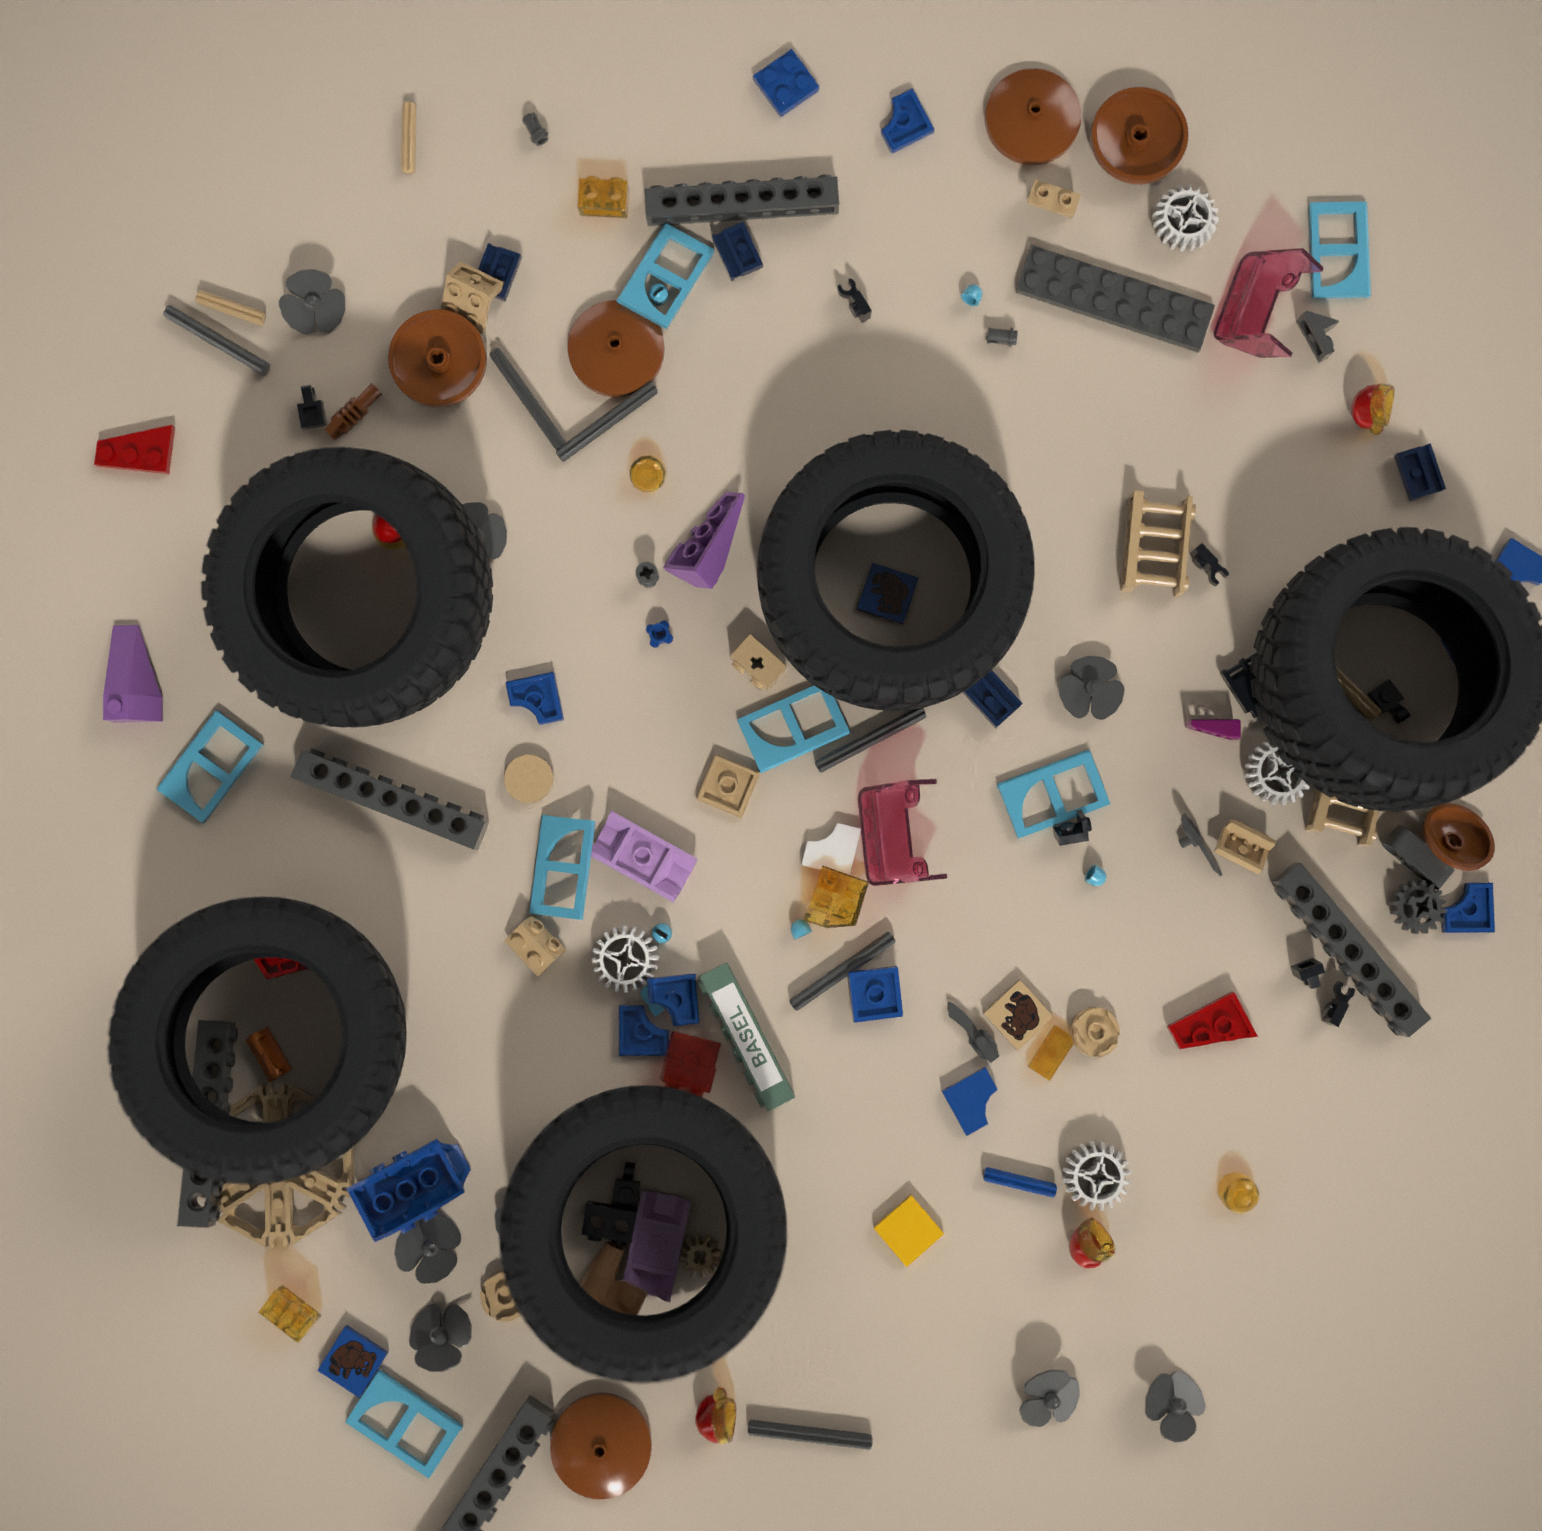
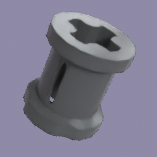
(640, 574)

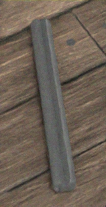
(216, 340)
(527, 398)
(606, 421)
(870, 739)
(842, 970)
(810, 1434)

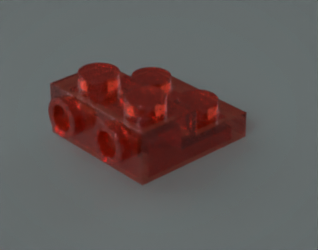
(690, 1063)

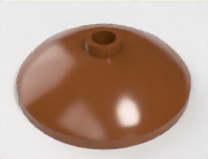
(1458, 837)

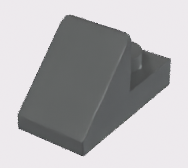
(1314, 328)

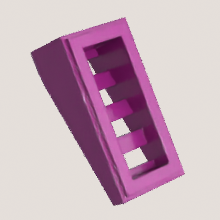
(1222, 728)

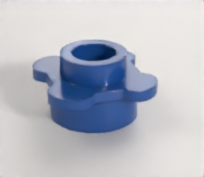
(661, 627)

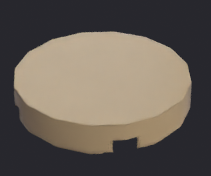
(528, 778)
(1095, 1032)
(497, 1298)

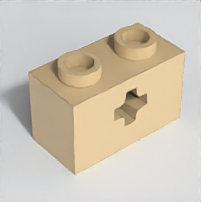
(752, 650)

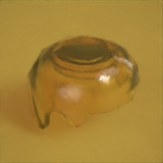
(648, 473)
(1238, 1192)

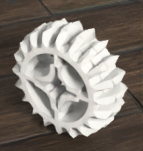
(1202, 223)
(1282, 781)
(605, 953)
(1096, 1186)

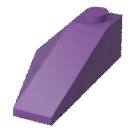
(706, 551)
(130, 680)

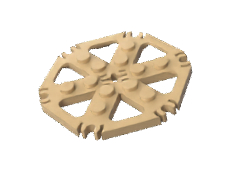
(280, 1194)

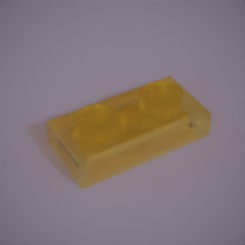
(1051, 1052)

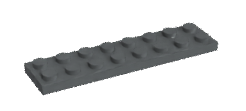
(1115, 298)

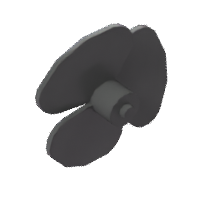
(311, 287)
(490, 527)
(1087, 685)
(426, 1242)
(435, 1341)
(1056, 1393)
(1175, 1397)

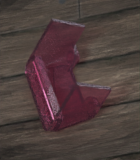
(1253, 297)
(888, 835)

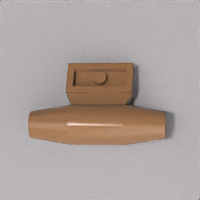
(602, 1284)

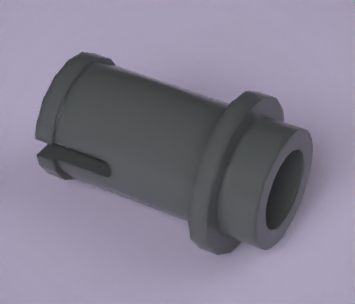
(538, 134)
(1002, 336)

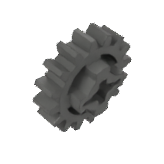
(1425, 899)

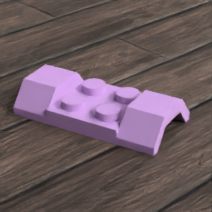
(643, 857)
(657, 1242)

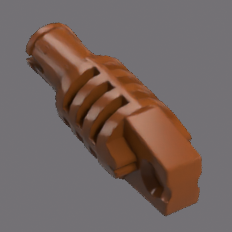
(352, 412)

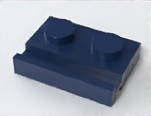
(737, 251)
(501, 265)
(1419, 472)
(993, 699)

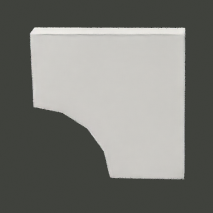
(835, 851)

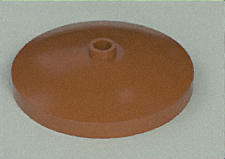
(1033, 116)
(1139, 135)
(425, 341)
(617, 369)
(606, 1423)

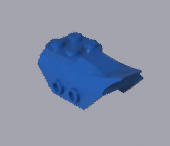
(410, 1188)

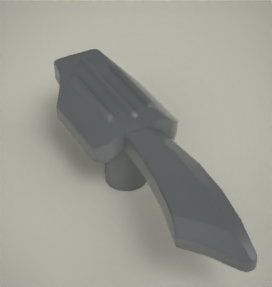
(1194, 837)
(979, 1039)

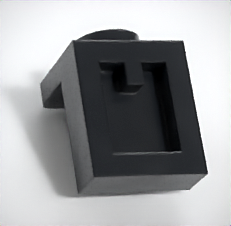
(1073, 833)

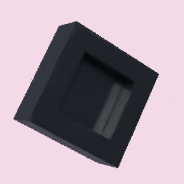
(1308, 972)

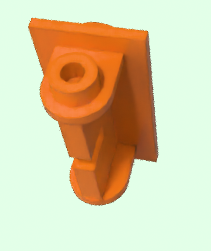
(268, 1054)

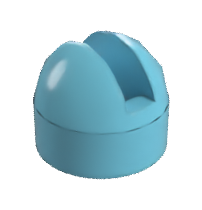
(972, 295)
(659, 298)
(1095, 876)
(664, 928)
(800, 928)

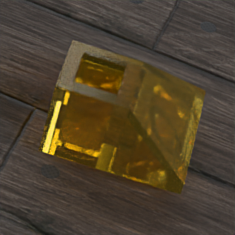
(836, 899)

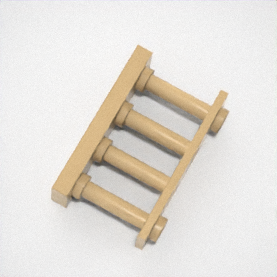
(1134, 553)
(1319, 819)

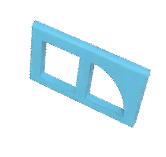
(1358, 282)
(634, 293)
(770, 756)
(175, 783)
(1015, 789)
(551, 831)
(385, 1389)

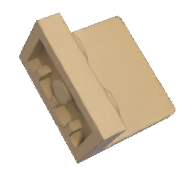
(470, 294)

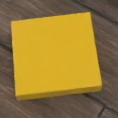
(908, 1230)

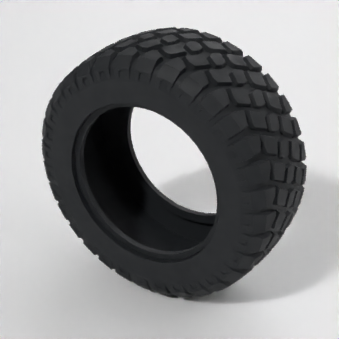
(920, 474)
(252, 566)
(1475, 613)
(153, 1018)
(664, 1343)

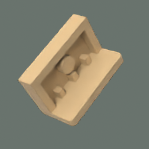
(1053, 198)
(1244, 845)
(535, 945)

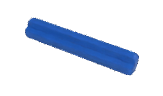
(1019, 1182)

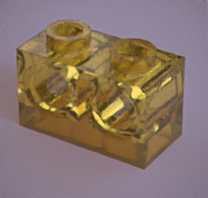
(602, 204)
(289, 1313)

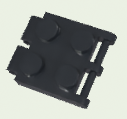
(1241, 685)

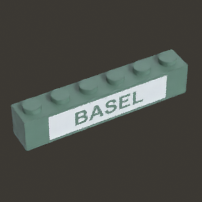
(747, 1037)

